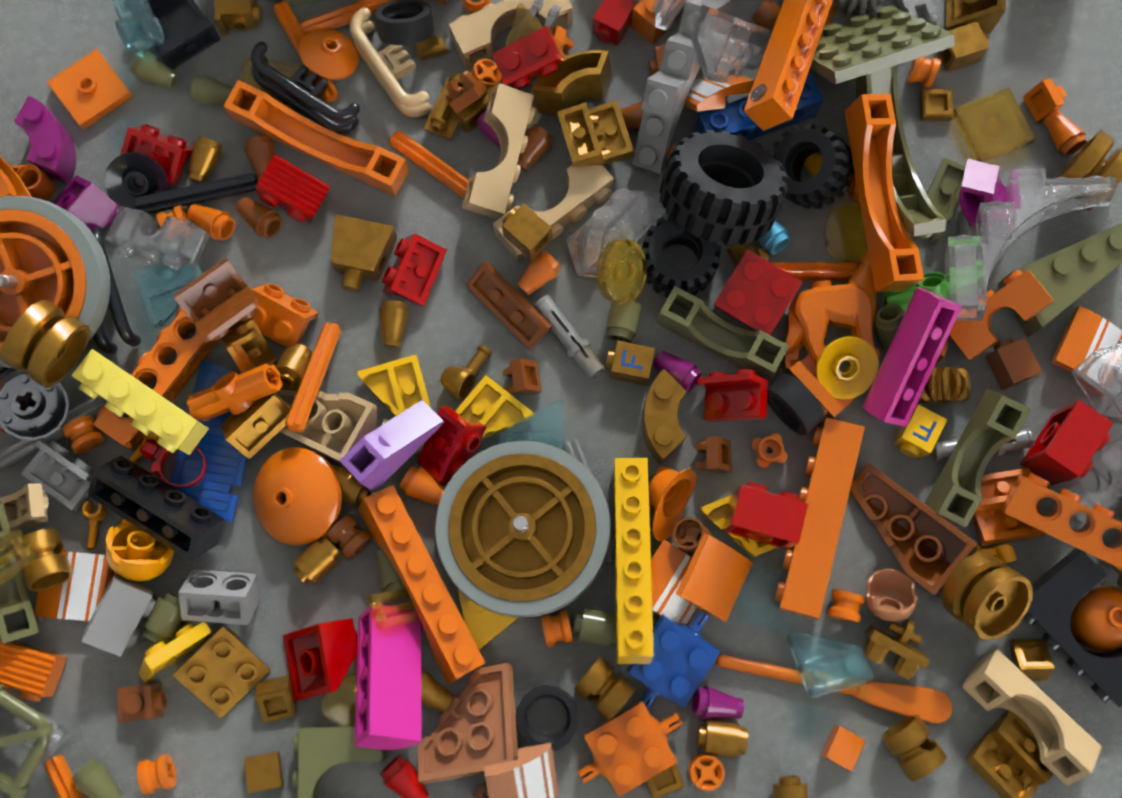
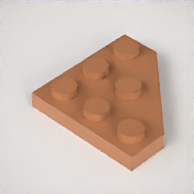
(473, 730)

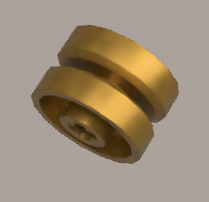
(1092, 162)
(45, 343)
(987, 595)

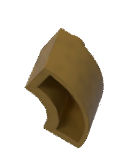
(579, 78)
(660, 417)

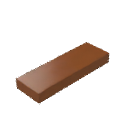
(508, 305)

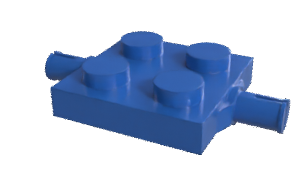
(678, 660)

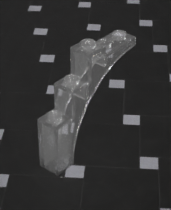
(999, 224)

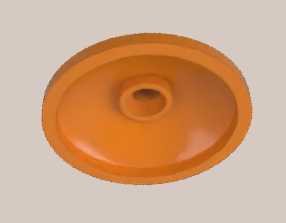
(311, 495)

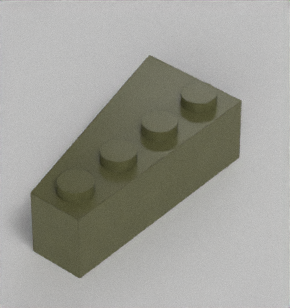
(1072, 273)

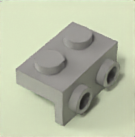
(60, 476)

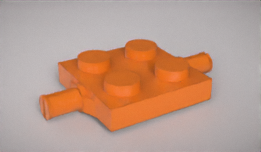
(630, 748)

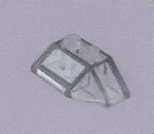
(623, 216)

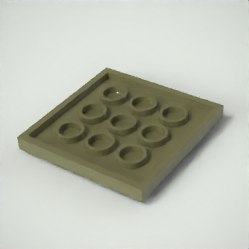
(876, 44)

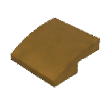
(596, 134)
(1009, 758)

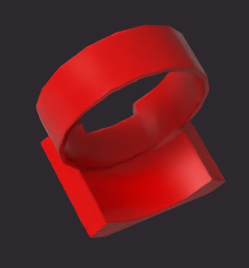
(157, 454)

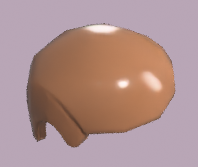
(891, 595)

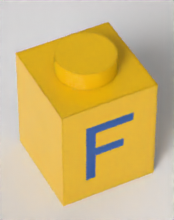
(920, 433)

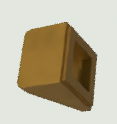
(1032, 658)
(275, 699)

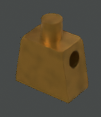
(360, 249)

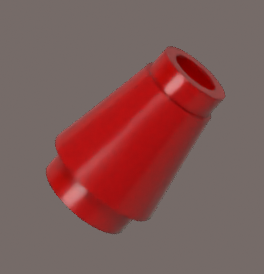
(403, 779)

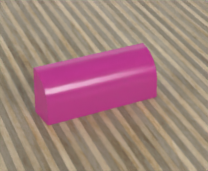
(911, 357)
(388, 684)

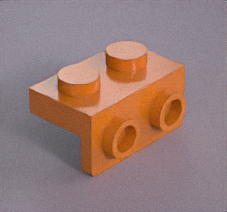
(281, 315)
(806, 373)

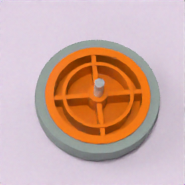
(49, 258)

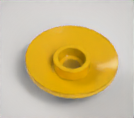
(856, 376)

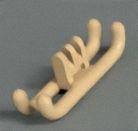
(388, 67)

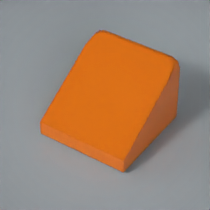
(843, 747)

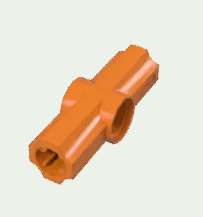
(234, 392)

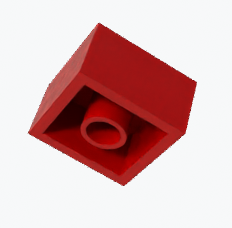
(758, 293)
(1068, 443)
(765, 516)

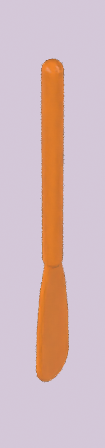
(898, 698)

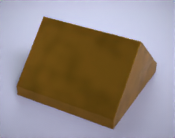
(965, 12)

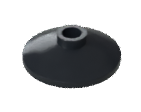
(121, 178)

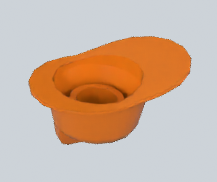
(668, 499)

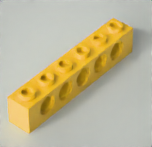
(632, 562)

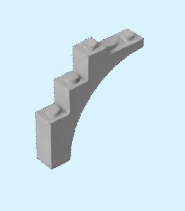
(668, 90)

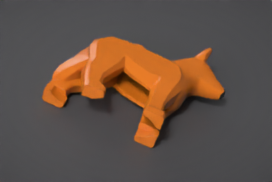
(841, 306)

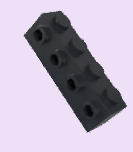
(156, 507)

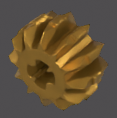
(946, 386)

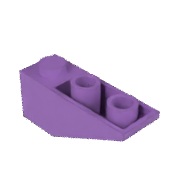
(391, 445)

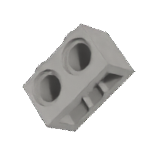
(219, 597)

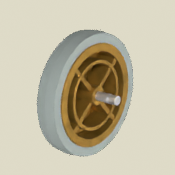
(523, 529)

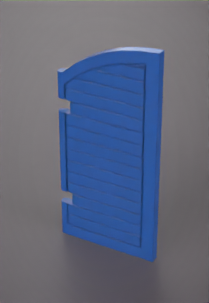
(224, 462)

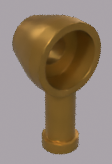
(460, 380)

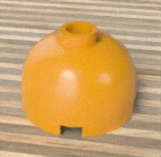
(135, 553)

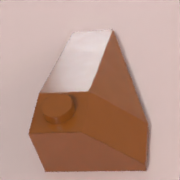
(914, 532)

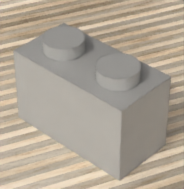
(118, 614)

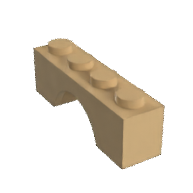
(476, 33)
(508, 116)
(585, 188)
(1062, 743)

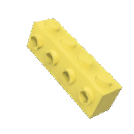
(140, 402)

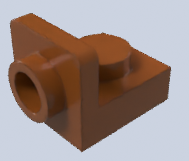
(141, 702)

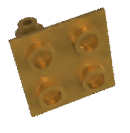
(221, 671)

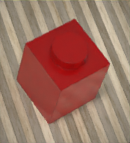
(613, 20)

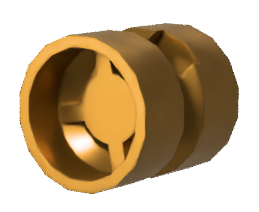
(51, 566)
(605, 688)
(911, 743)

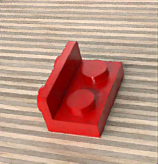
(528, 58)
(167, 151)
(414, 269)
(734, 396)
(450, 445)

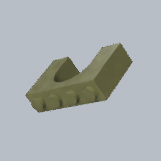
(320, 750)

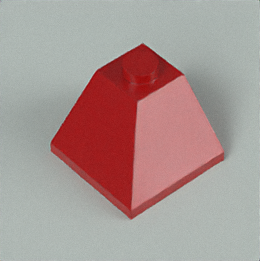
(320, 657)

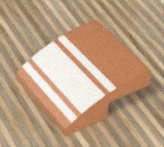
(527, 777)

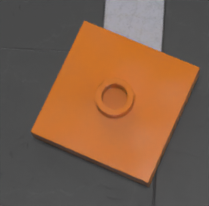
(90, 89)

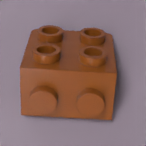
(217, 301)

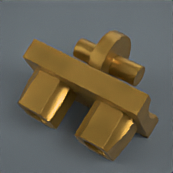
(908, 657)

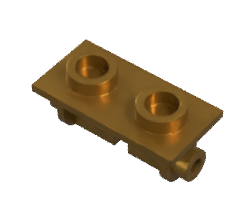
(443, 119)

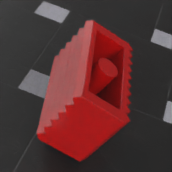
(291, 189)

